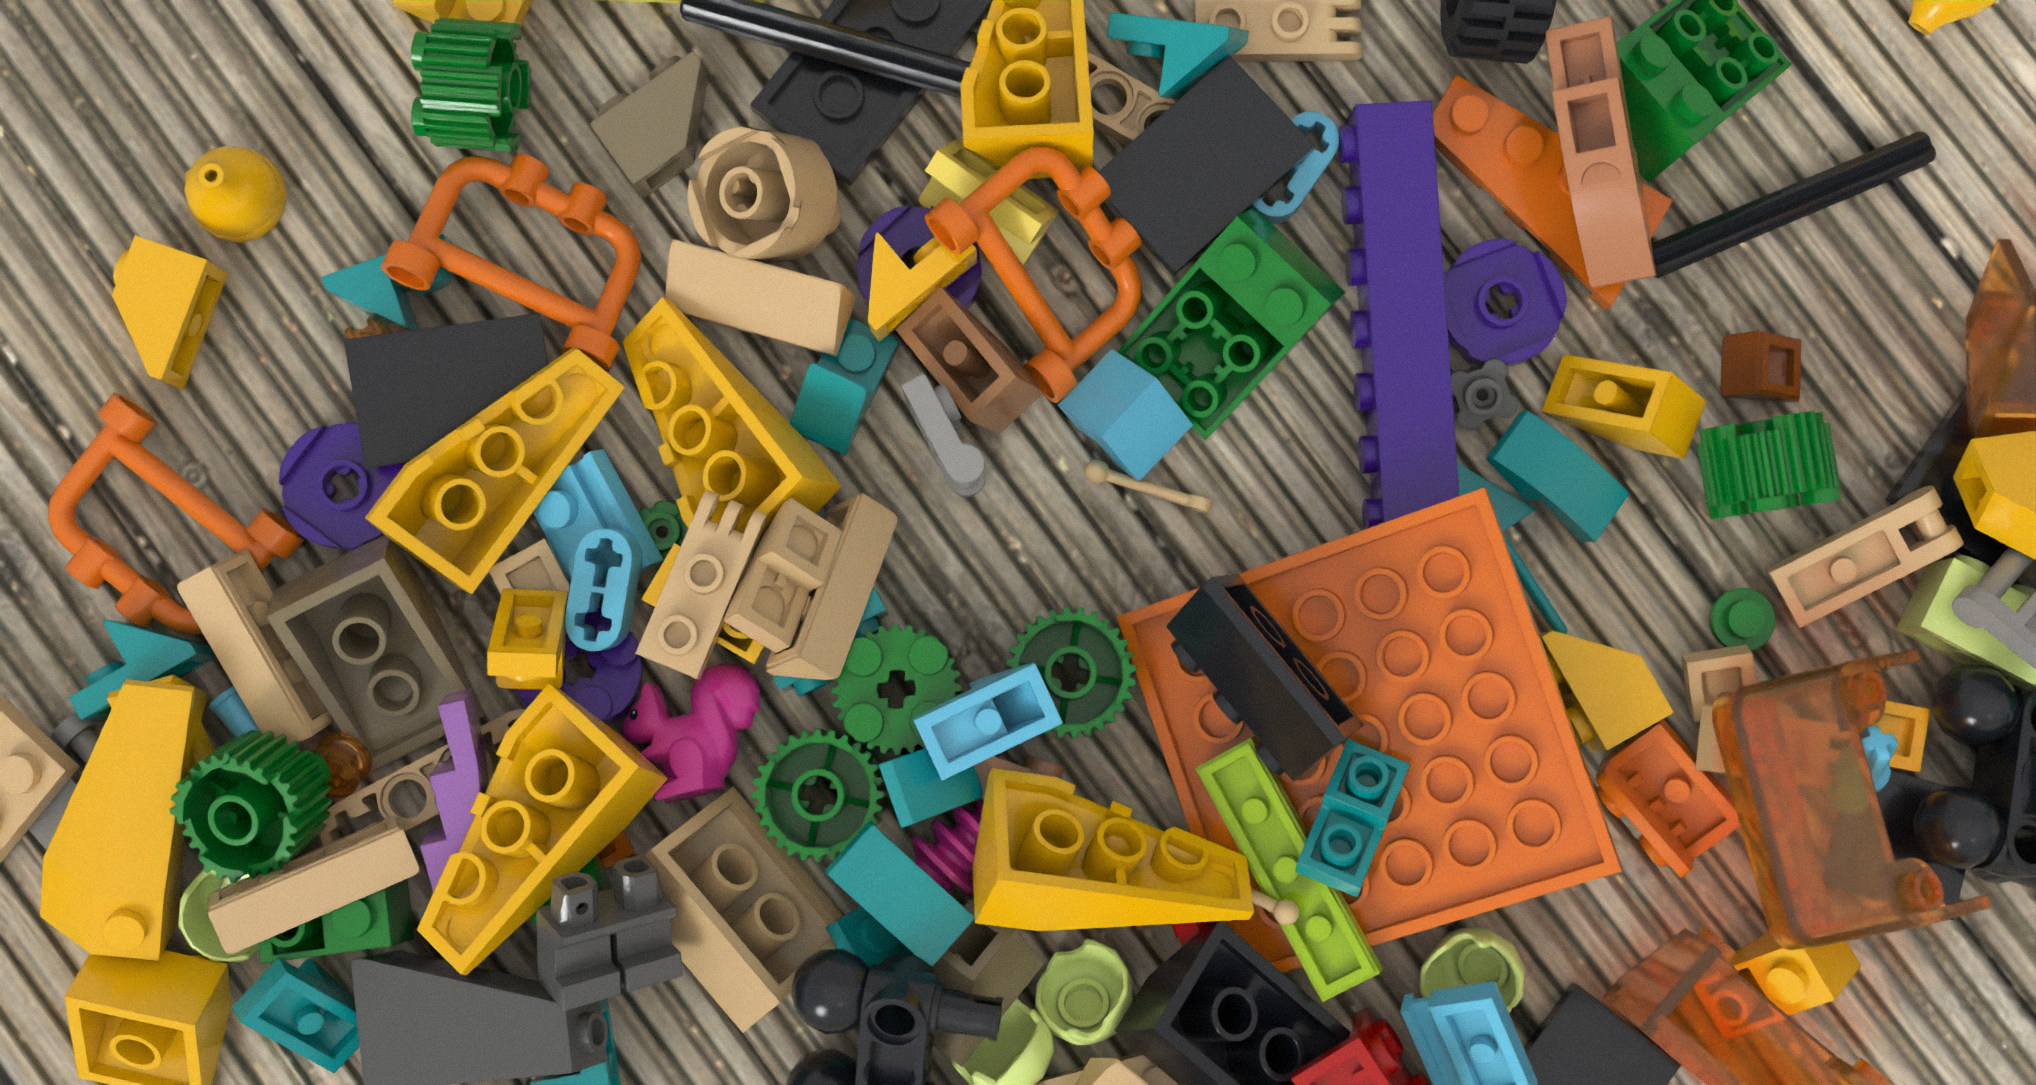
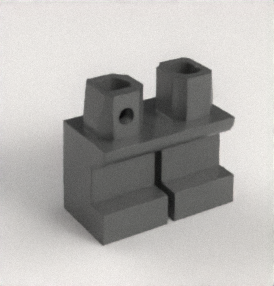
(606, 937)

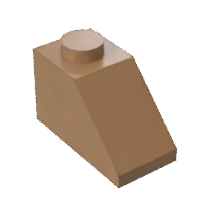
(969, 361)

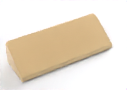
(758, 297)
(838, 605)
(231, 611)
(312, 885)

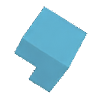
(1126, 414)

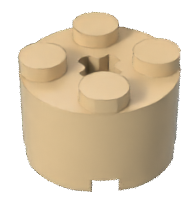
(763, 195)

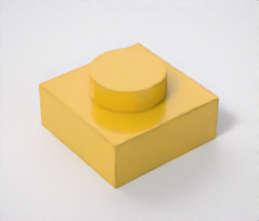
(1910, 729)

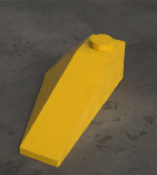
(1029, 83)
(718, 425)
(484, 479)
(1077, 865)

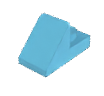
(987, 719)

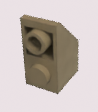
(658, 125)
(984, 963)

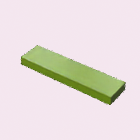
(1272, 839)

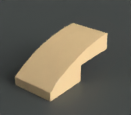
(780, 575)

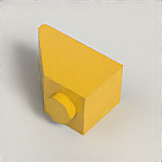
(166, 305)
(1626, 404)

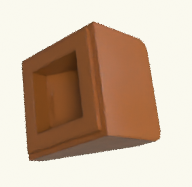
(1761, 367)

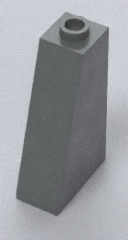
(447, 1028)

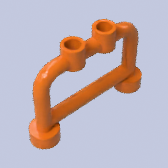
(523, 183)
(1111, 243)
(97, 561)

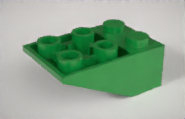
(1690, 74)
(1231, 320)

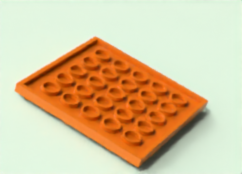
(1445, 672)

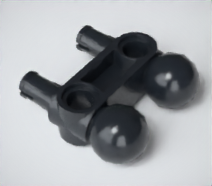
(1994, 820)
(898, 1015)

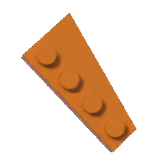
(1524, 172)

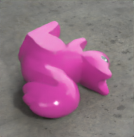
(699, 745)

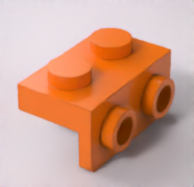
(1665, 798)

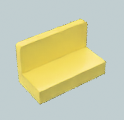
(1020, 217)

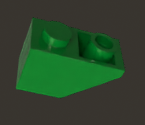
(364, 924)

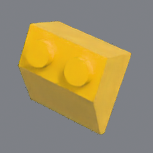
(149, 1019)

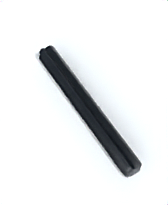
(830, 42)
(1792, 203)

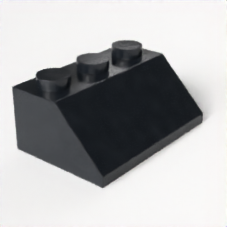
(1261, 676)
(1226, 1016)

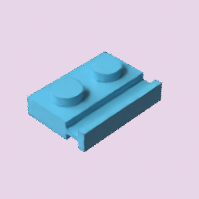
(589, 499)
(1467, 1037)

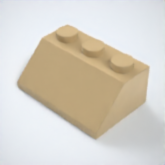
(741, 907)

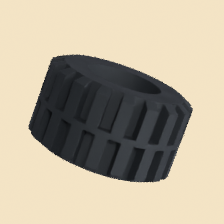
(1495, 28)

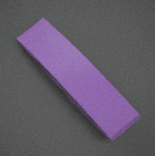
(455, 781)

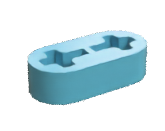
(1309, 172)
(588, 586)

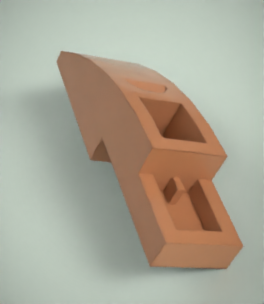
(1599, 152)

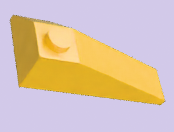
(547, 812)
(118, 849)

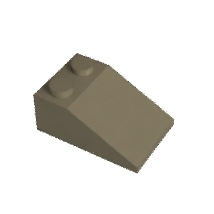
(372, 648)

